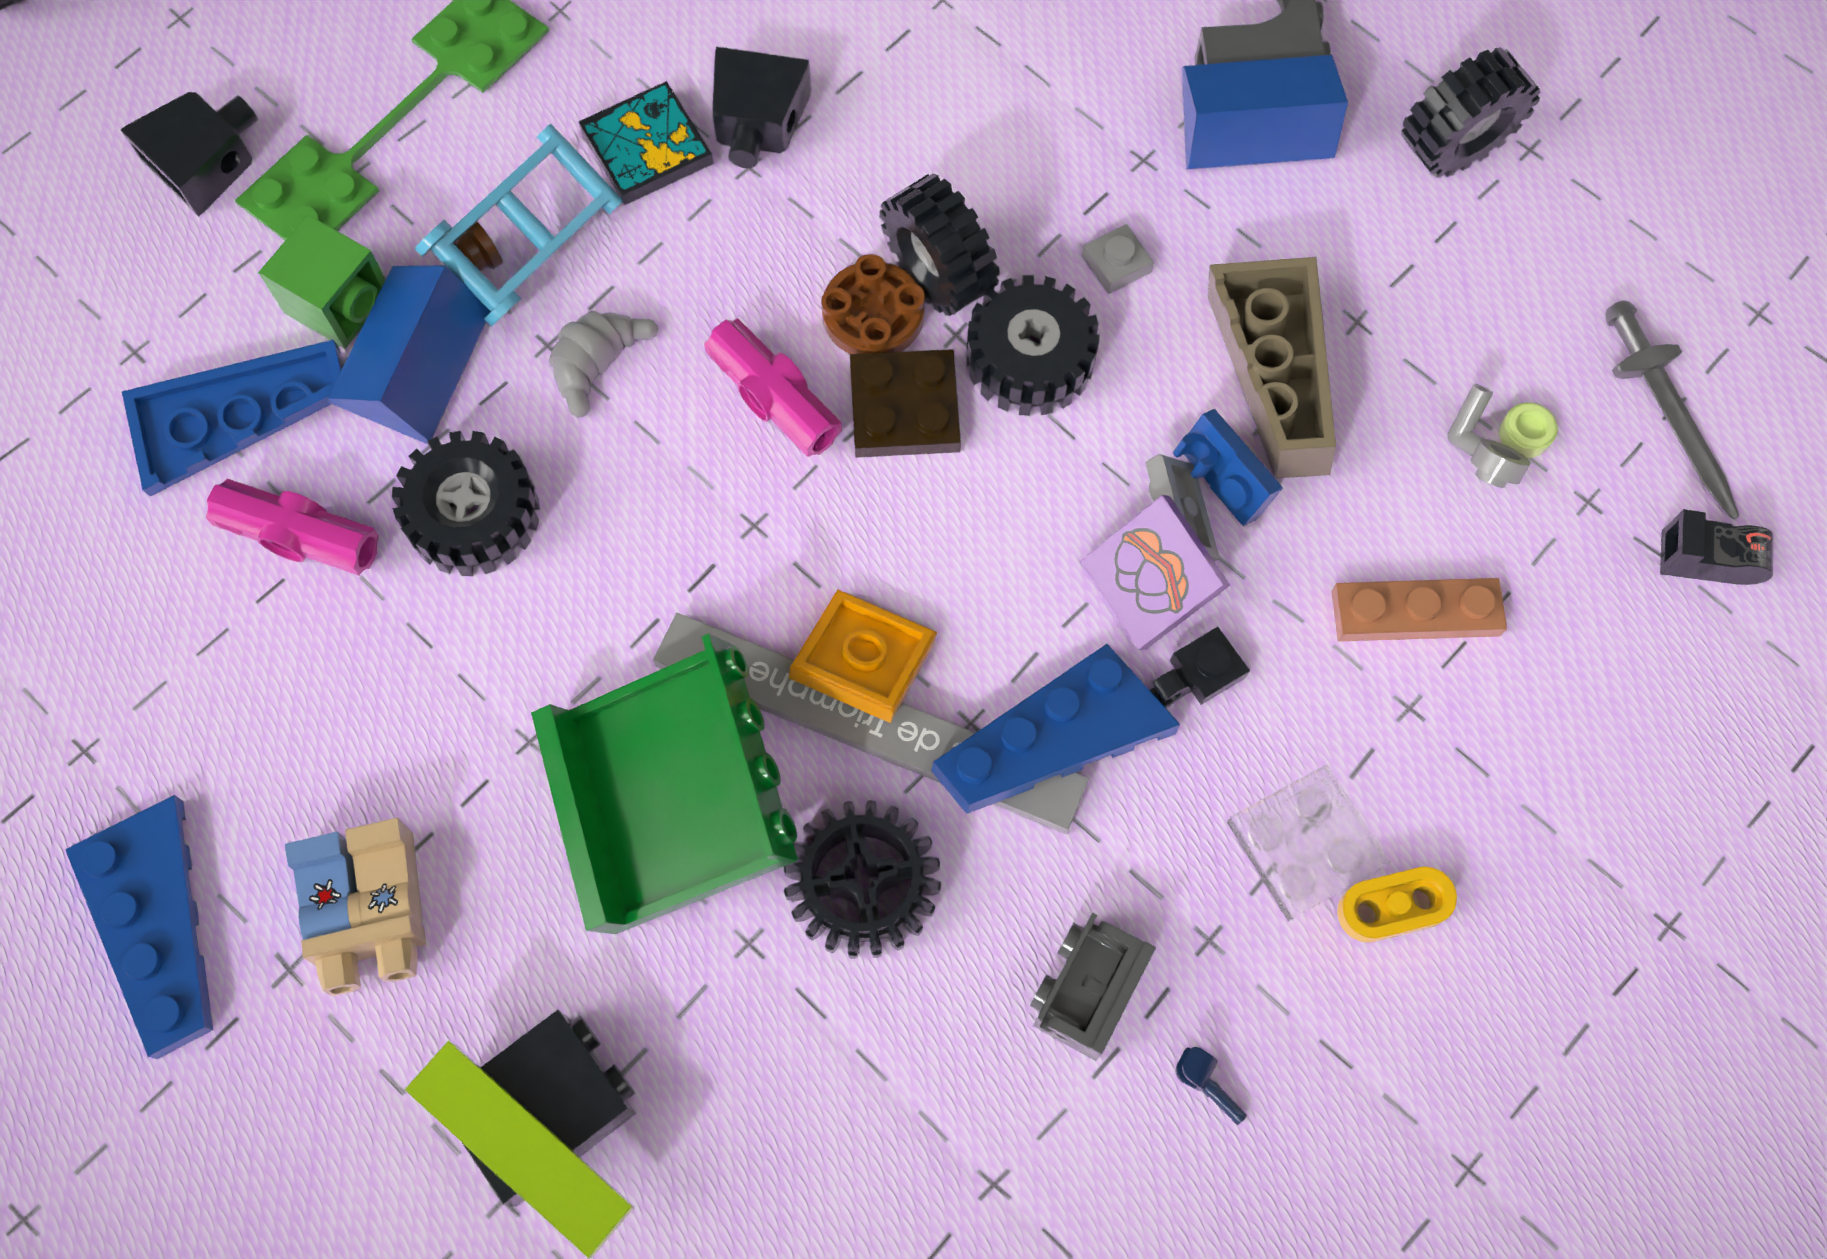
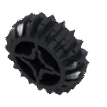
(835, 884)

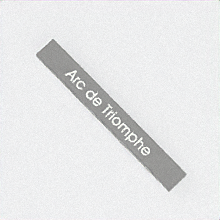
(909, 741)

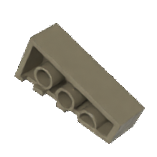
(1279, 353)

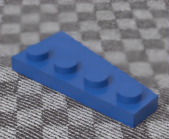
(220, 411)
(1068, 723)
(148, 922)

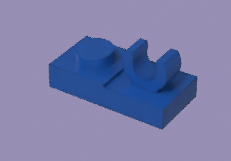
(1228, 467)

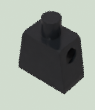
(757, 102)
(194, 146)

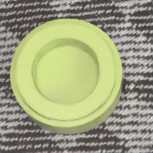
(1528, 429)

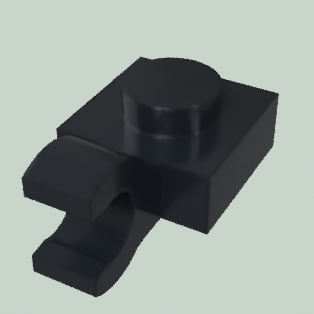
(1203, 668)

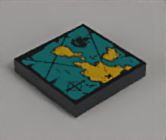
(646, 142)

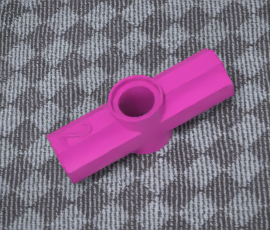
(773, 387)
(292, 526)

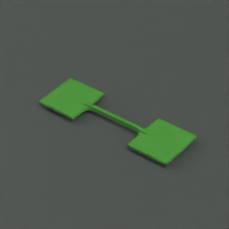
(467, 40)

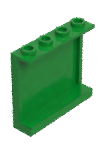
(665, 790)

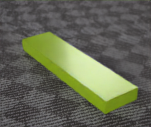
(520, 1149)

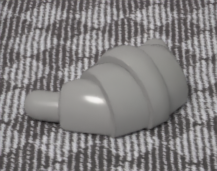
(589, 349)

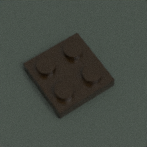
(905, 403)

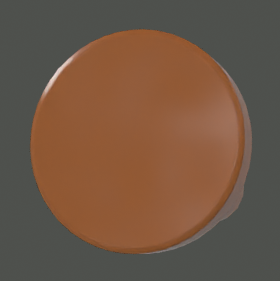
(873, 307)

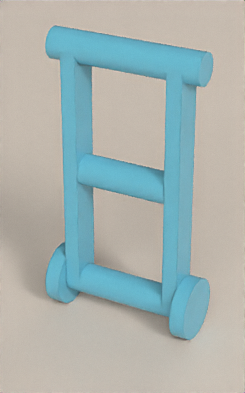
(443, 236)

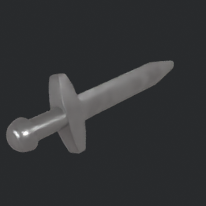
(1650, 363)

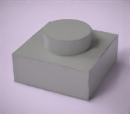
(1117, 258)

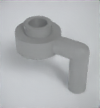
(1495, 461)

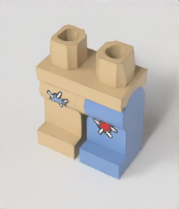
(358, 903)

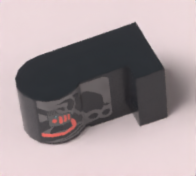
(1716, 550)

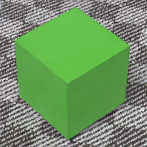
(324, 280)

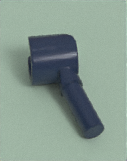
(1195, 1071)

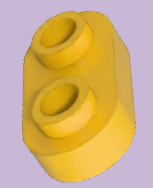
(1394, 905)

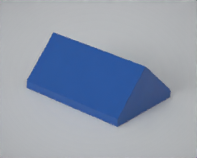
(1262, 111)
(411, 351)

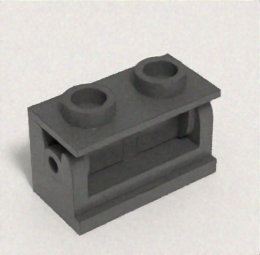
(1092, 987)

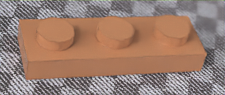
(1418, 609)

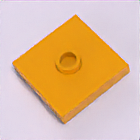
(863, 655)

